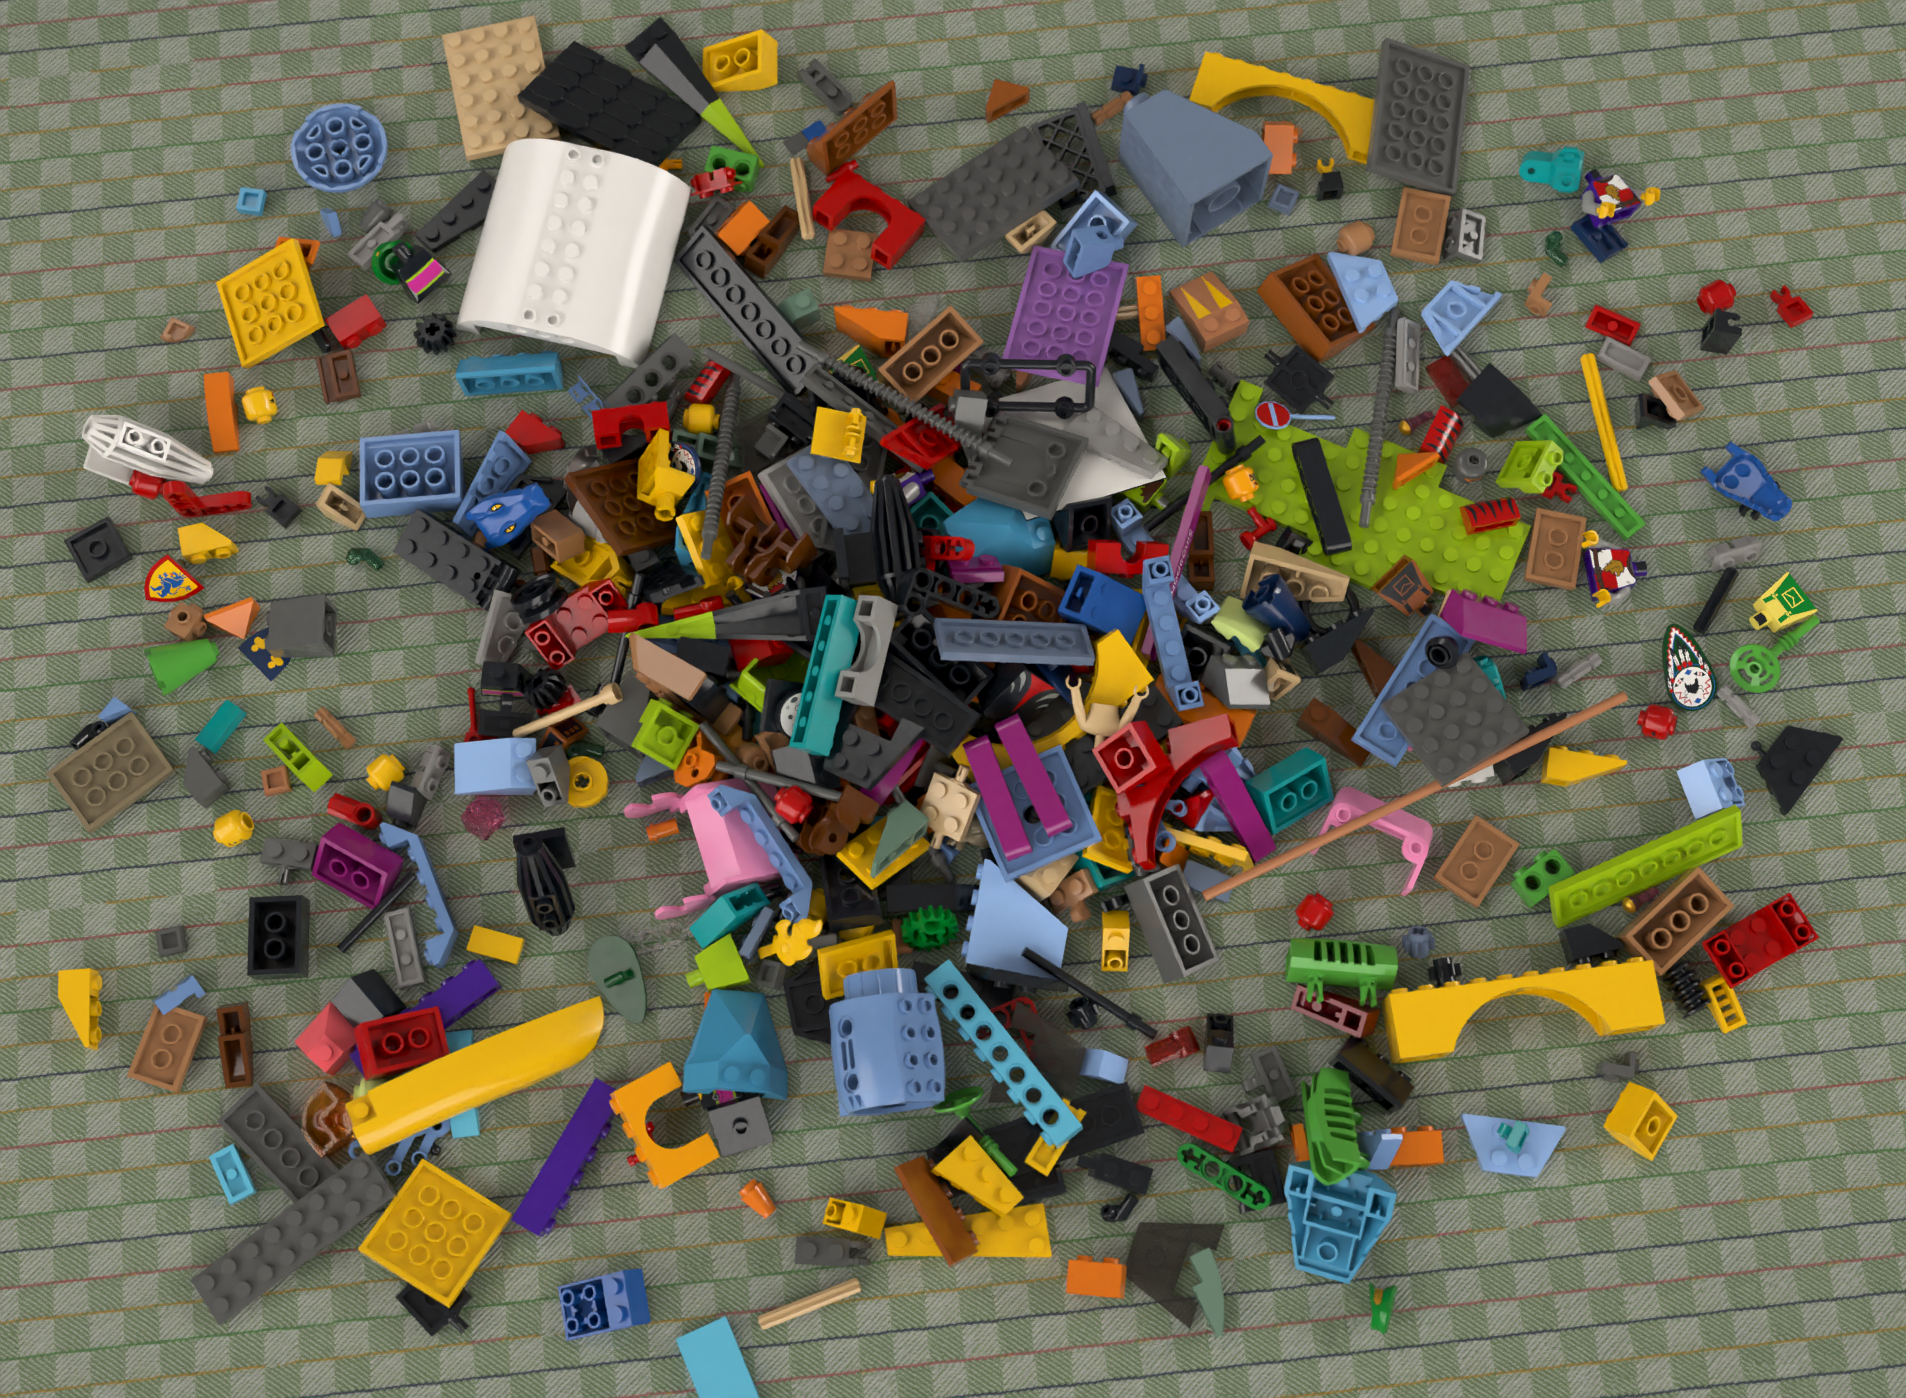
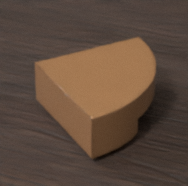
(177, 331)

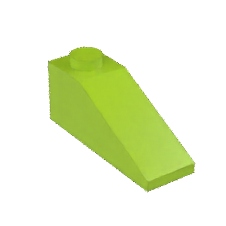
(1176, 450)
(297, 757)

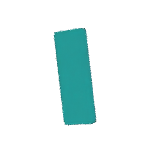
(221, 726)

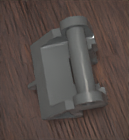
(1266, 1118)

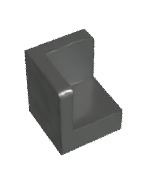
(772, 443)

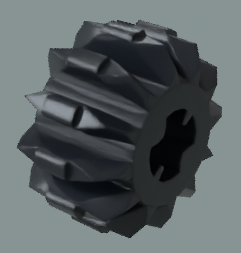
(435, 334)
(545, 689)

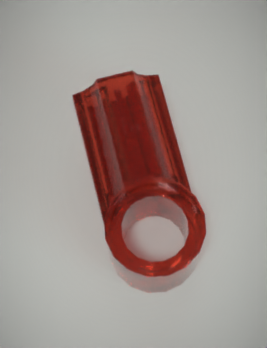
(1178, 1045)

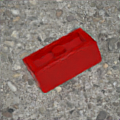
(1612, 324)

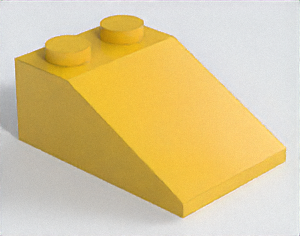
(742, 63)

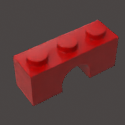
(612, 422)
(1106, 558)

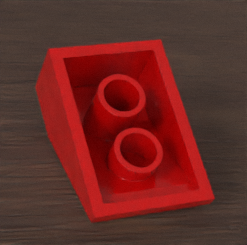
(401, 1042)

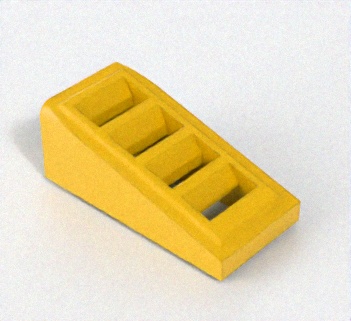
(1715, 1005)

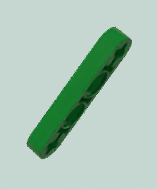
(1222, 1179)

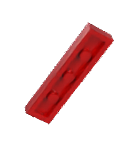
(1189, 1119)

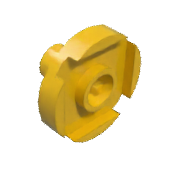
(597, 787)

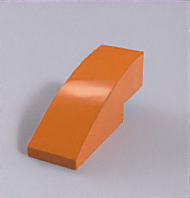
(222, 412)

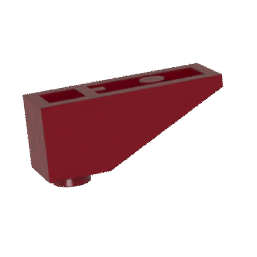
(1337, 1011)

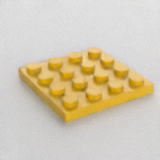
(270, 303)
(435, 1233)

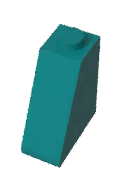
(729, 914)

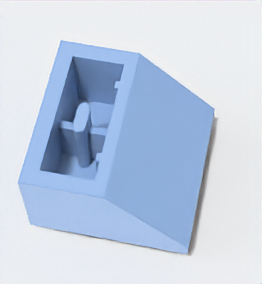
(1710, 786)

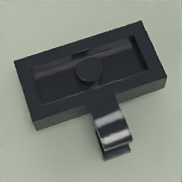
(501, 722)

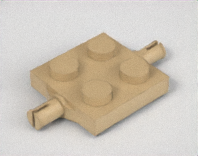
(950, 806)

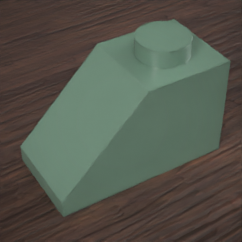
(801, 309)

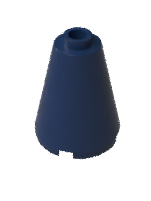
(1277, 607)

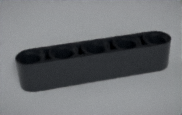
(1321, 496)

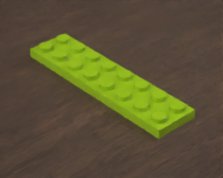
(1646, 866)

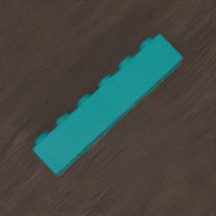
(831, 653)

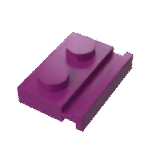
(977, 569)

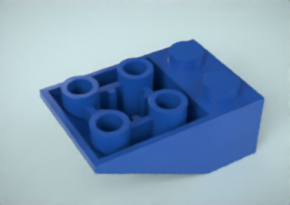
(1102, 604)
(604, 1304)

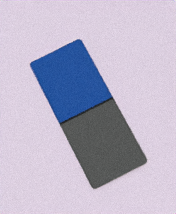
(800, 140)

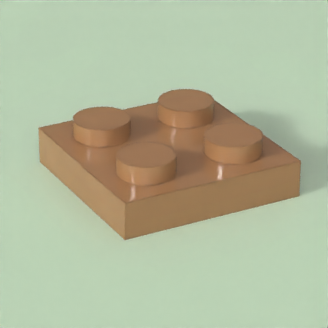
(849, 255)
(1676, 395)

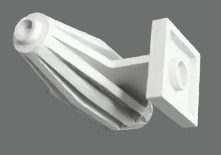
(125, 445)

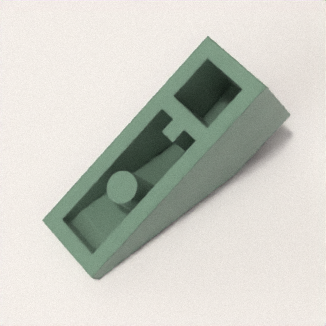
(901, 831)

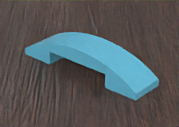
(466, 1123)

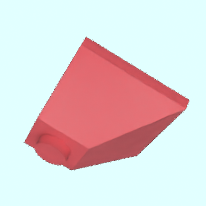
(328, 1040)

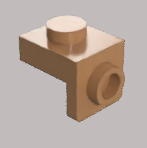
(1535, 302)

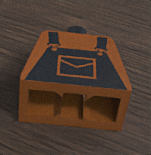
(1405, 588)

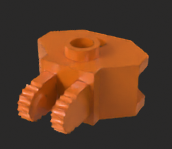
(699, 763)

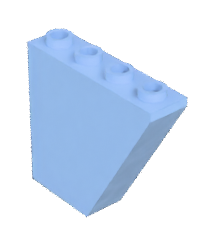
(1006, 923)

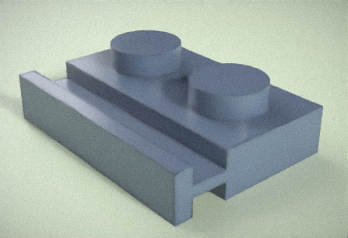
(761, 927)

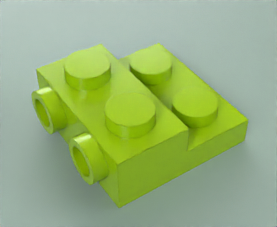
(1530, 466)
(665, 733)

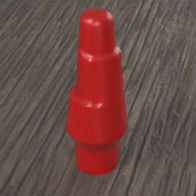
(852, 165)

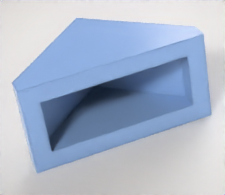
(1104, 1066)

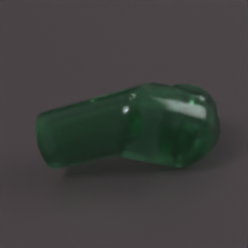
(585, 748)

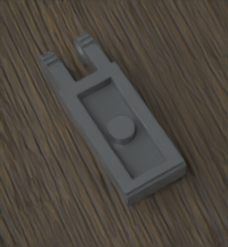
(829, 1251)

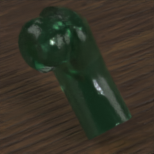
(1552, 248)
(364, 554)

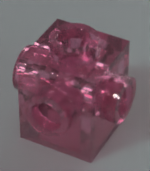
(483, 817)

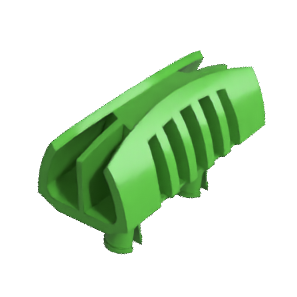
(1341, 965)
(1331, 1127)

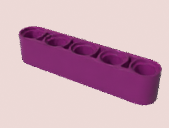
(1033, 775)
(997, 798)
(1237, 806)

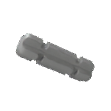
(1578, 670)
(1738, 706)

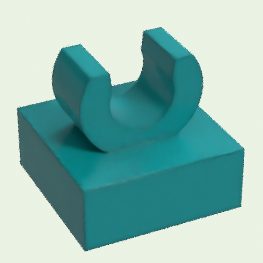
(1514, 1135)

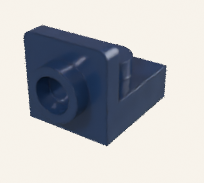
(1129, 79)
(1536, 676)

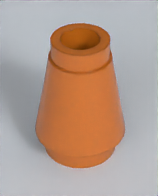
(757, 1198)

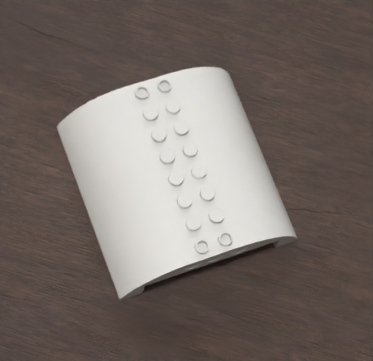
(576, 248)

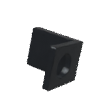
(957, 1136)

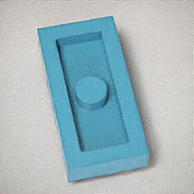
(232, 1174)

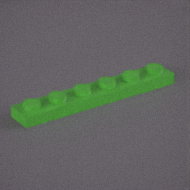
(1589, 480)

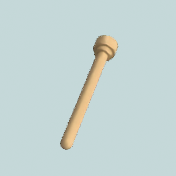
(610, 695)

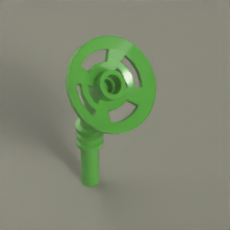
(1762, 662)
(960, 1104)

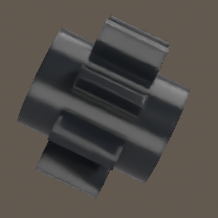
(1444, 971)
(1083, 1013)

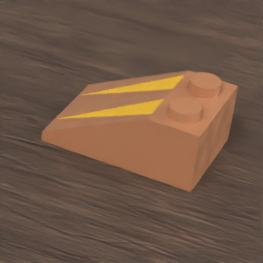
(1210, 311)

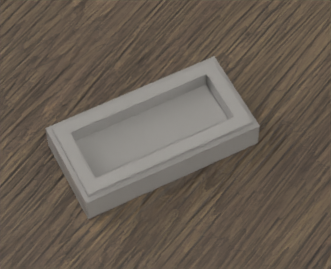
(1623, 359)

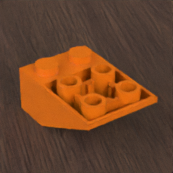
(875, 329)

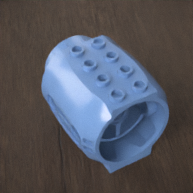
(886, 1045)

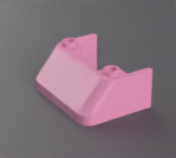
(1414, 831)

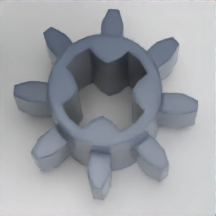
(1418, 942)

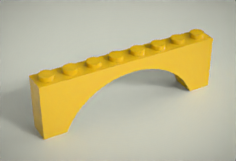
(1230, 80)
(1113, 683)

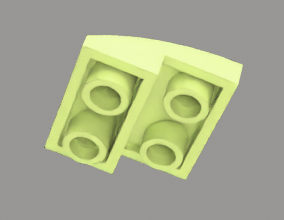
(1233, 621)

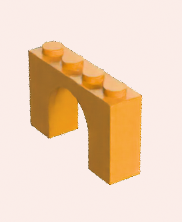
(664, 1164)

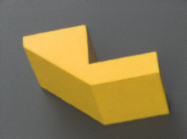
(332, 467)

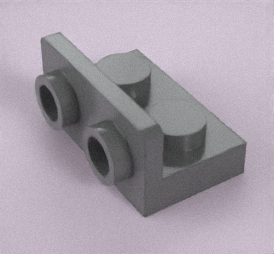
(1464, 236)

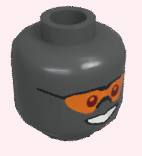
(1470, 465)

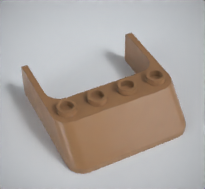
(667, 672)

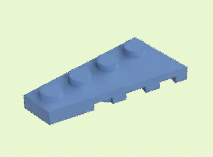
(497, 474)

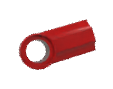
(705, 605)
(631, 620)
(353, 811)

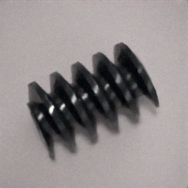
(1686, 988)

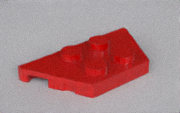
(920, 442)

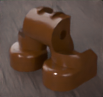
(757, 563)
(831, 821)

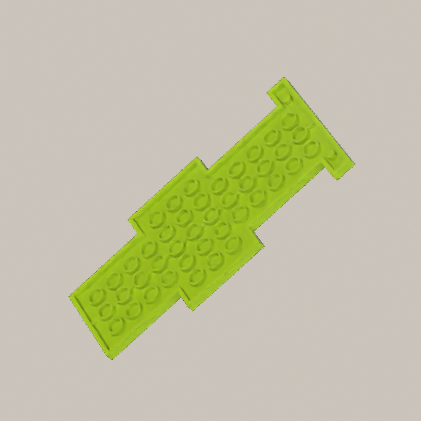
(1407, 521)

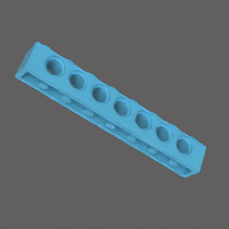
(948, 977)

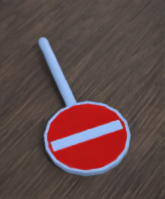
(1278, 416)

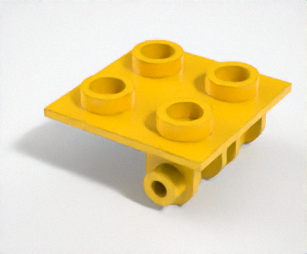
(839, 434)

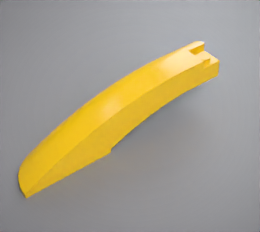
(476, 1075)

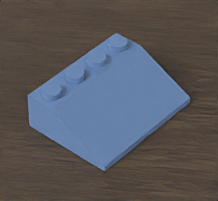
(411, 473)

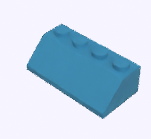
(510, 373)

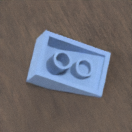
(1096, 211)
(494, 767)

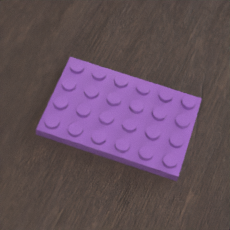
(1065, 314)

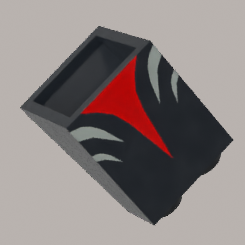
(1016, 690)

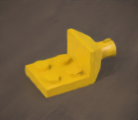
(657, 481)
(594, 564)

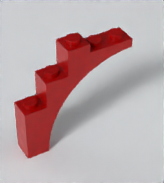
(1145, 804)

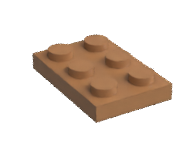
(1420, 226)
(1554, 549)
(1476, 861)
(167, 1048)

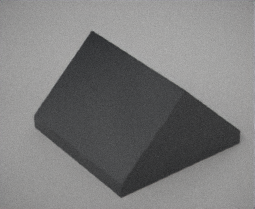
(1082, 522)
(367, 999)

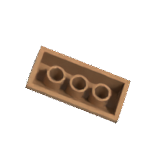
(929, 355)
(1675, 920)

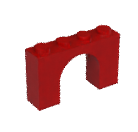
(854, 193)

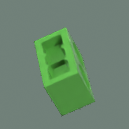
(739, 161)
(1540, 876)

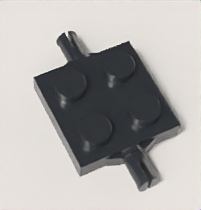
(1299, 379)
(430, 1312)

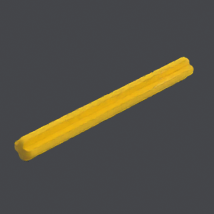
(1603, 422)

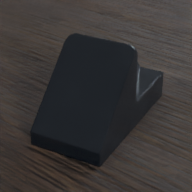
(1652, 411)

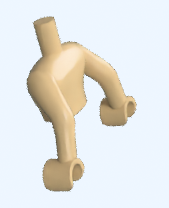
(1102, 719)

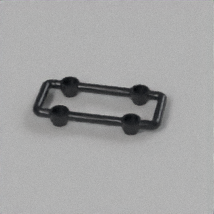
(1065, 365)

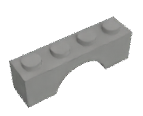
(875, 622)

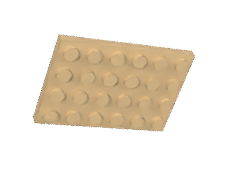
(486, 75)

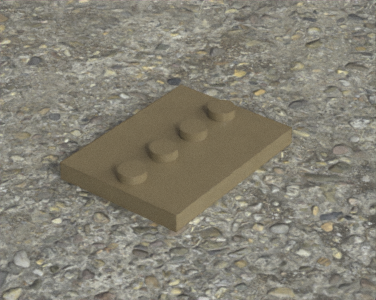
(111, 772)

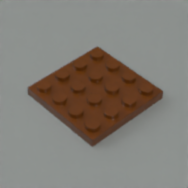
(612, 503)

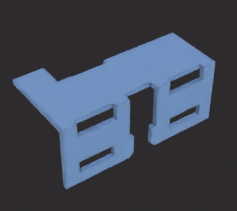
(582, 394)
(175, 998)

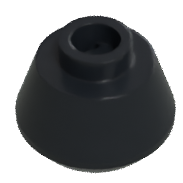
(1442, 651)

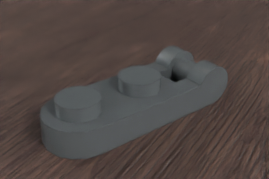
(826, 87)

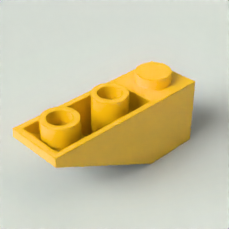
(1570, 767)
(80, 998)

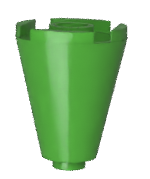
(180, 662)

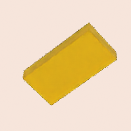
(495, 945)

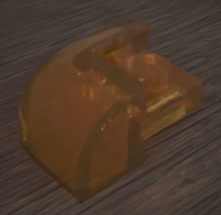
(326, 1119)

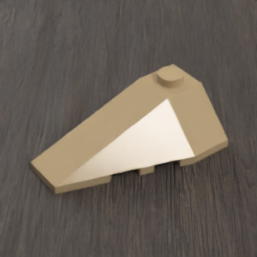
(1304, 577)

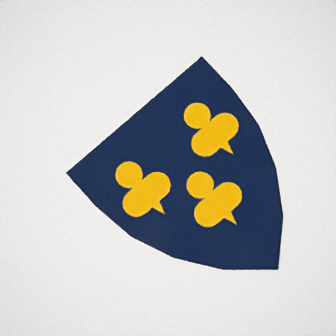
(256, 652)

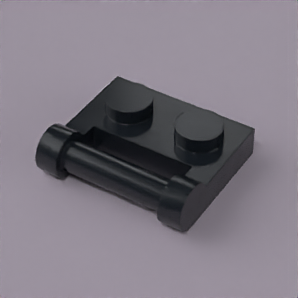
(1264, 1170)

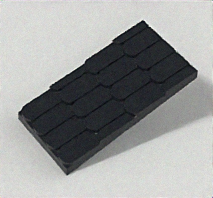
(609, 106)

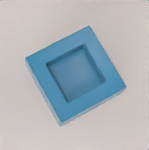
(251, 201)

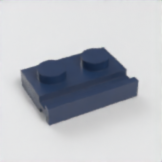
(1601, 241)

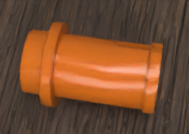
(662, 829)

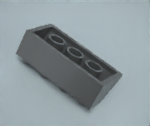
(1171, 923)

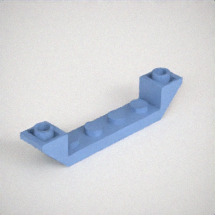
(1167, 634)
(726, 799)
(440, 946)

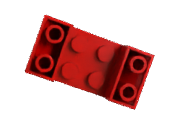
(575, 622)
(1759, 940)

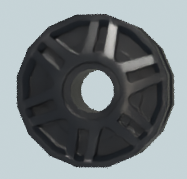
(539, 598)

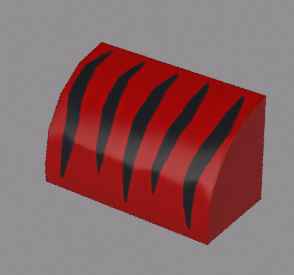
(707, 383)
(1442, 434)
(1490, 515)

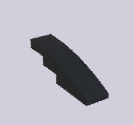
(911, 897)

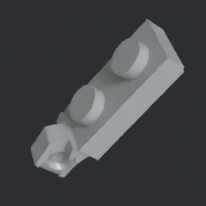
(382, 232)

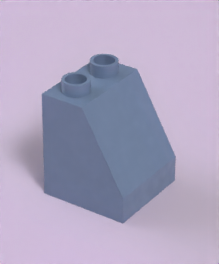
(1191, 162)

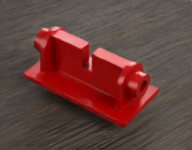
(723, 181)

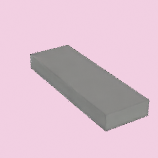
(1407, 356)
(404, 948)

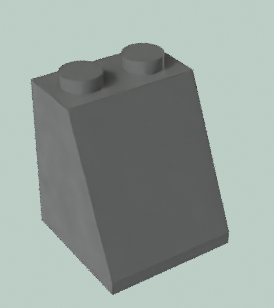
(302, 627)
(621, 721)

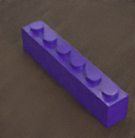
(455, 997)
(567, 1160)

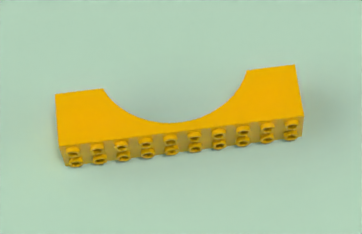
(1609, 997)

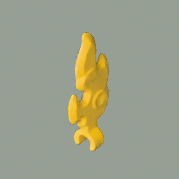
(792, 947)

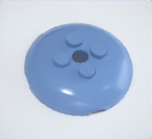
(331, 130)

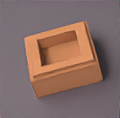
(276, 781)

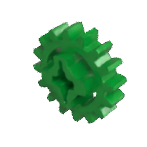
(929, 928)

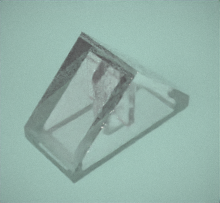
(922, 313)

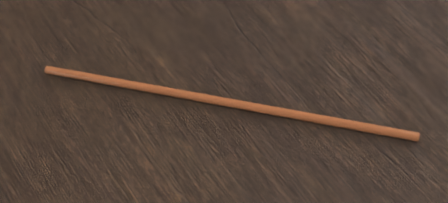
(1410, 798)

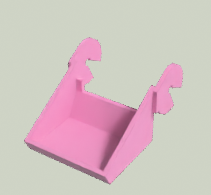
(725, 843)

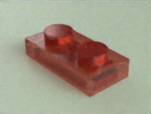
(1447, 379)

